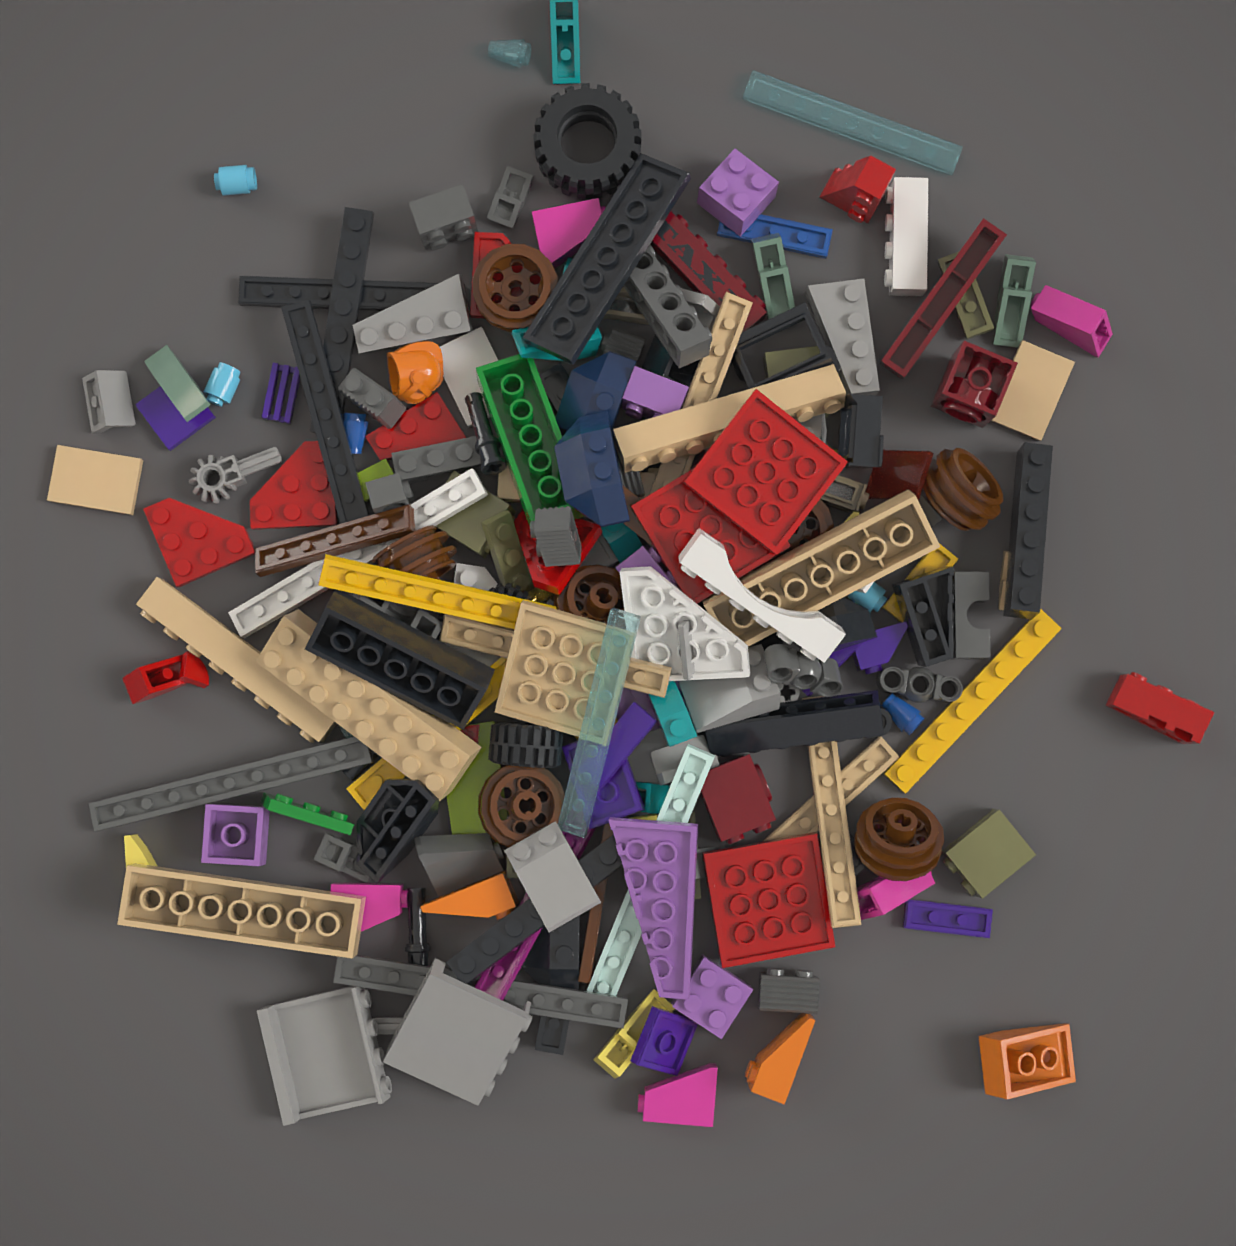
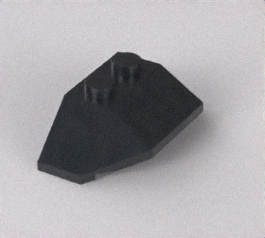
(853, 619)
(391, 822)
(556, 956)

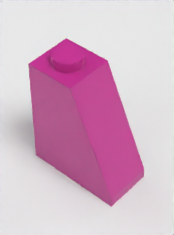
(565, 228)
(1072, 319)
(883, 895)
(382, 900)
(682, 1098)

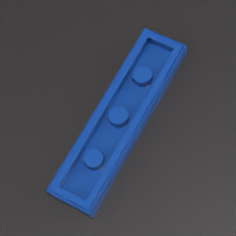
(795, 235)

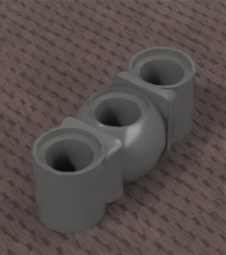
(790, 667)
(932, 689)

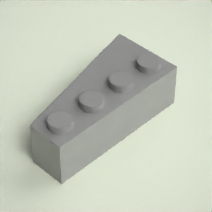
(425, 316)
(846, 327)

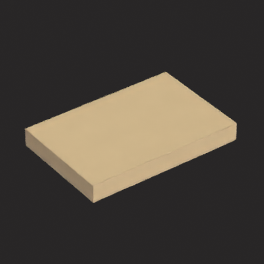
(1033, 390)
(95, 480)

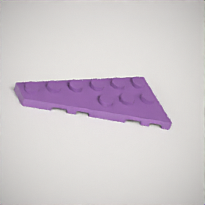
(661, 884)

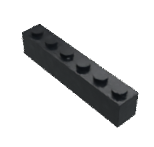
(1028, 531)
(801, 724)

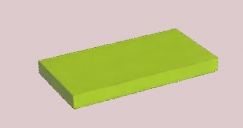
(464, 797)

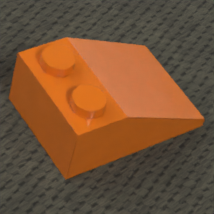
(481, 899)
(1026, 1060)
(778, 1062)

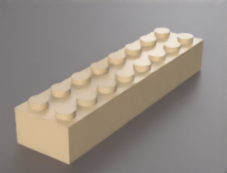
(832, 564)
(393, 728)
(241, 910)

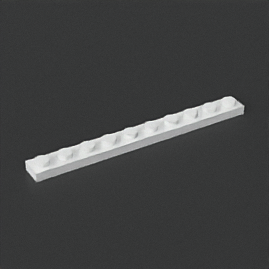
(304, 583)

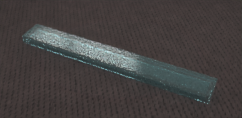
(852, 122)
(598, 721)

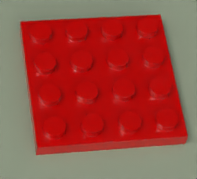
(765, 472)
(673, 517)
(768, 899)

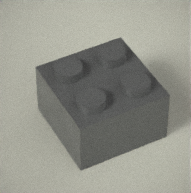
(444, 217)

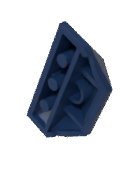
(595, 389)
(592, 471)

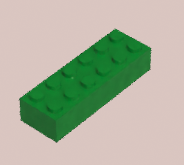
(525, 431)

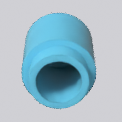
(235, 180)
(222, 384)
(872, 599)

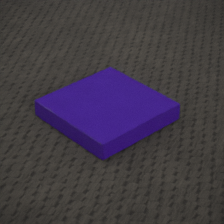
(168, 421)
(664, 1041)

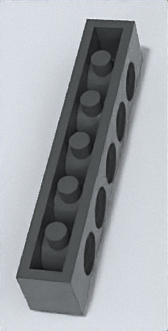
(668, 311)

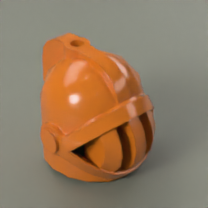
(415, 371)

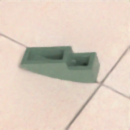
(773, 274)
(1013, 300)
(177, 383)

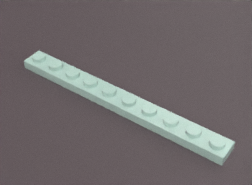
(626, 929)

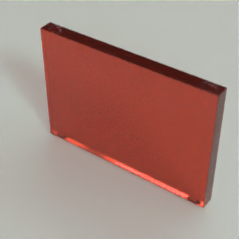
(899, 472)

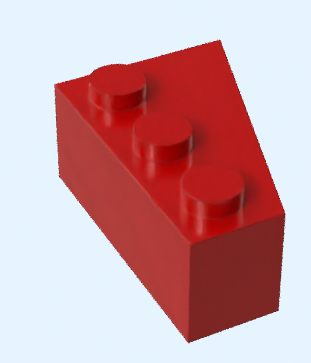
(859, 187)
(1160, 709)

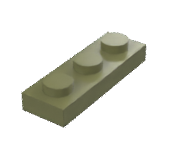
(971, 308)
(507, 551)

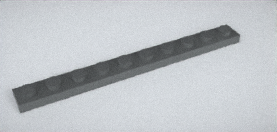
(229, 783)
(544, 999)

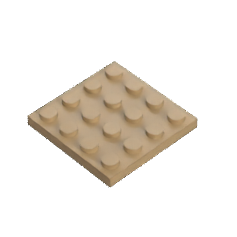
(550, 668)

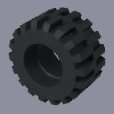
(525, 745)

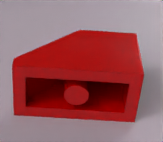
(154, 679)

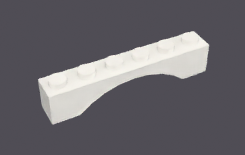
(809, 629)

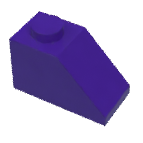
(878, 651)

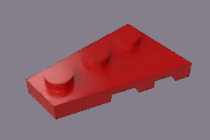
(418, 427)

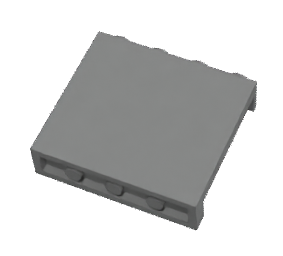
(456, 1036)
(324, 1053)

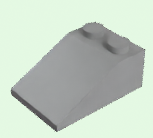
(731, 699)
(552, 876)

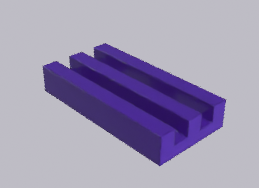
(285, 369)

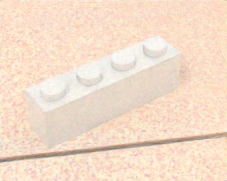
(907, 236)

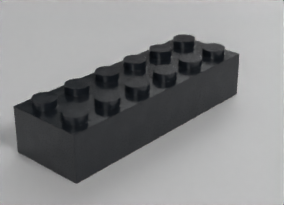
(399, 659)

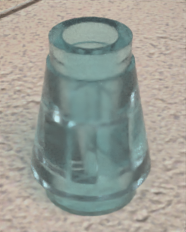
(512, 52)

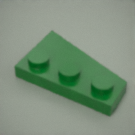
(307, 812)

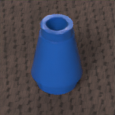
(356, 430)
(903, 714)

